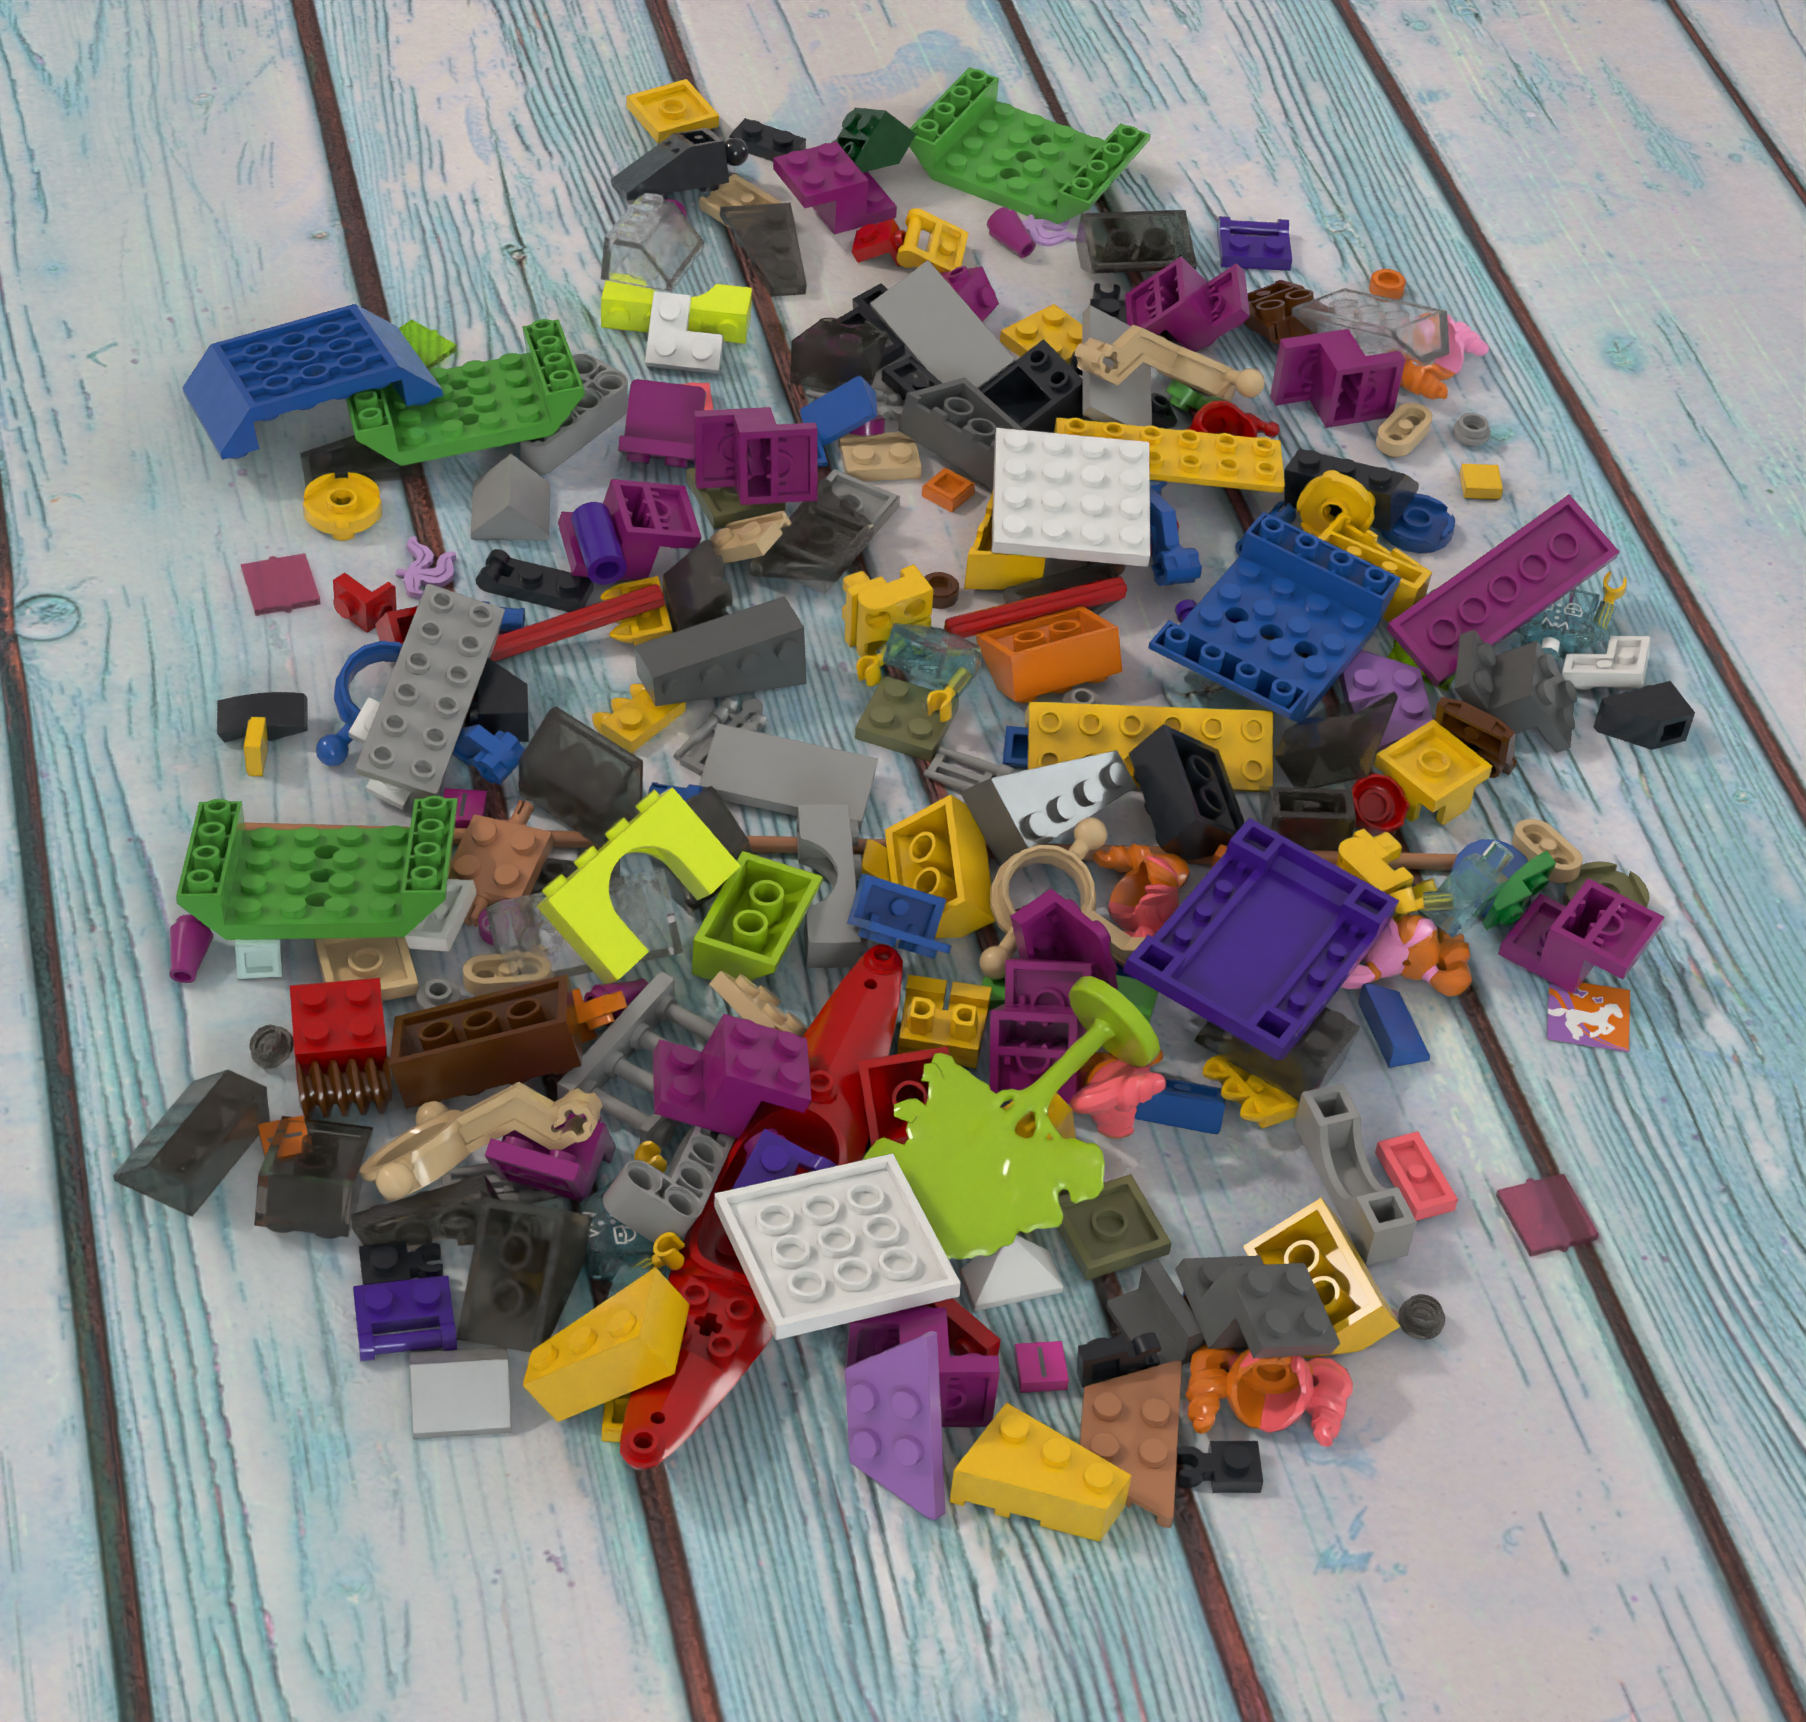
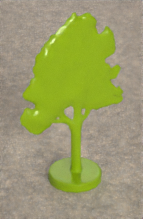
(962, 1148)

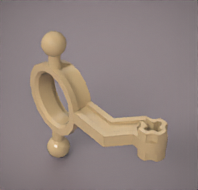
(1170, 360)
(1088, 835)
(448, 1137)

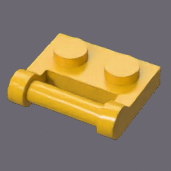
(944, 246)

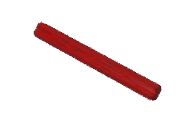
(1030, 608)
(577, 622)

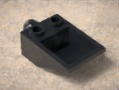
(681, 164)
(1032, 389)

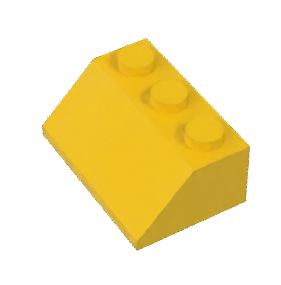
(945, 857)
(1337, 1271)

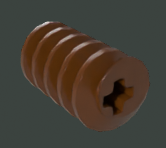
(344, 1088)

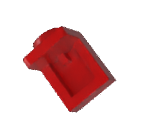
(878, 239)
(360, 604)

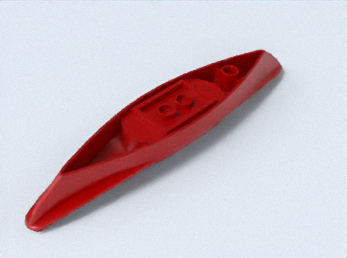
(724, 1318)

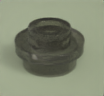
(271, 1046)
(1425, 1308)

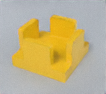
(1434, 771)

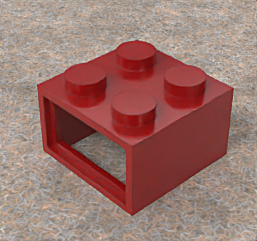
(338, 1023)

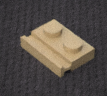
(734, 193)
(880, 457)
(749, 536)

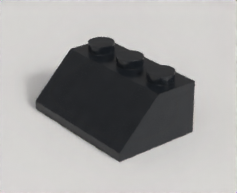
(1390, 488)
(1186, 793)

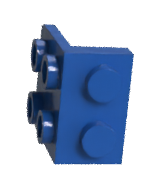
(898, 912)

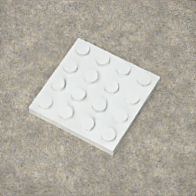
(1071, 497)
(836, 1246)

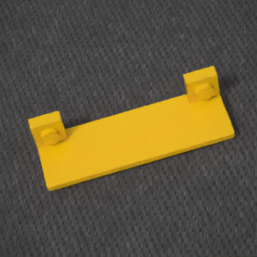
(1196, 456)
(1082, 730)

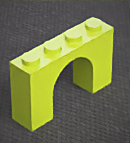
(582, 903)

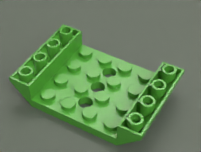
(980, 143)
(480, 404)
(314, 878)

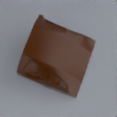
(1272, 310)
(1480, 732)

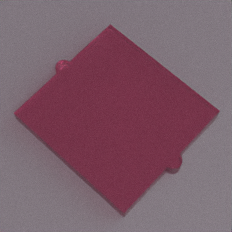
(280, 584)
(1547, 1215)

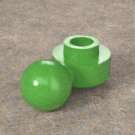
(1185, 397)

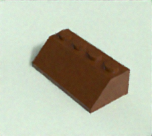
(486, 1042)

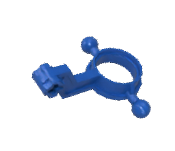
(1170, 560)
(490, 754)

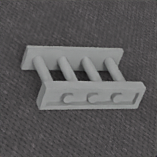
(627, 1033)

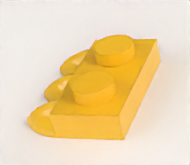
(642, 626)
(635, 718)
(1258, 1099)

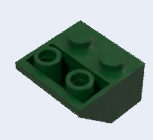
(874, 138)

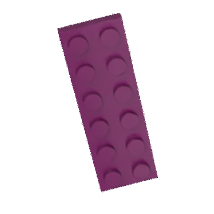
(1504, 588)

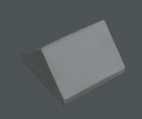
(510, 503)
(460, 1392)

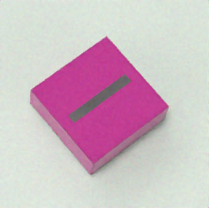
(469, 803)
(1041, 1366)

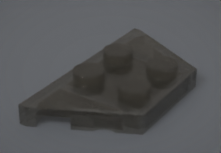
(819, 541)

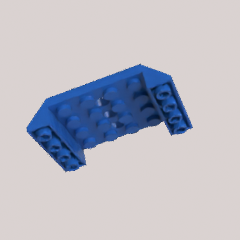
(297, 369)
(1288, 589)

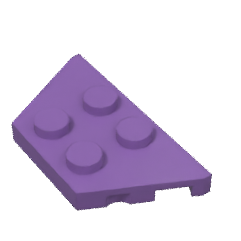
(1376, 675)
(898, 1422)

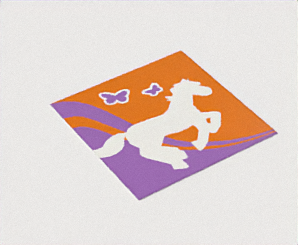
(1590, 1016)

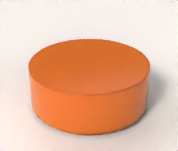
(1387, 284)

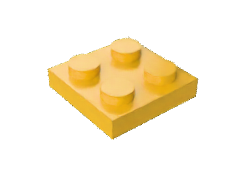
(671, 110)
(1052, 325)

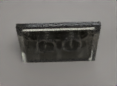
(1133, 241)
(580, 776)
(197, 1141)

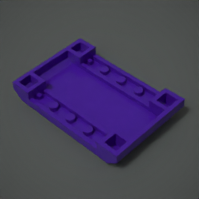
(1264, 939)

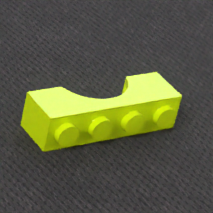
(719, 311)

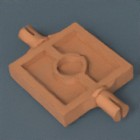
(500, 858)

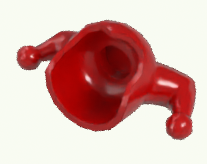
(1226, 417)

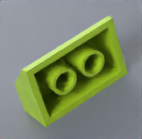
(753, 919)

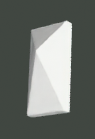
(1011, 1275)

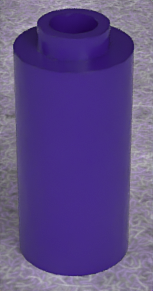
(598, 543)

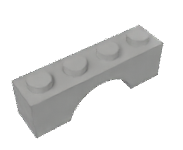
(826, 844)
(1332, 1136)

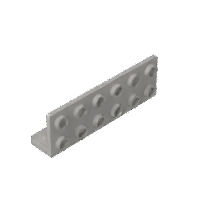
(430, 692)

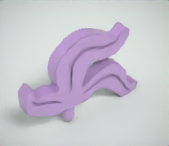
(1040, 236)
(418, 571)

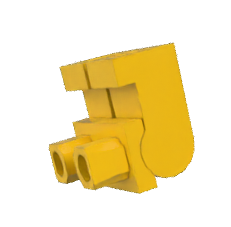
(876, 605)
(1369, 861)
(929, 1026)

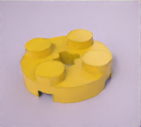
(1335, 490)
(347, 519)

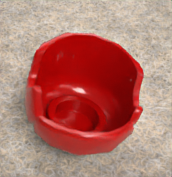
(1379, 804)

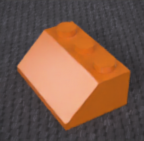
(1051, 653)

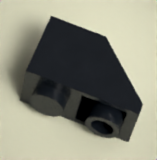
(501, 702)
(1646, 716)

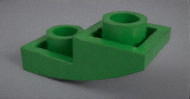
(1521, 885)

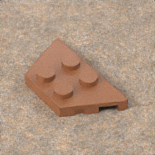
(1136, 1429)

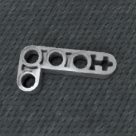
(598, 410)
(673, 1200)

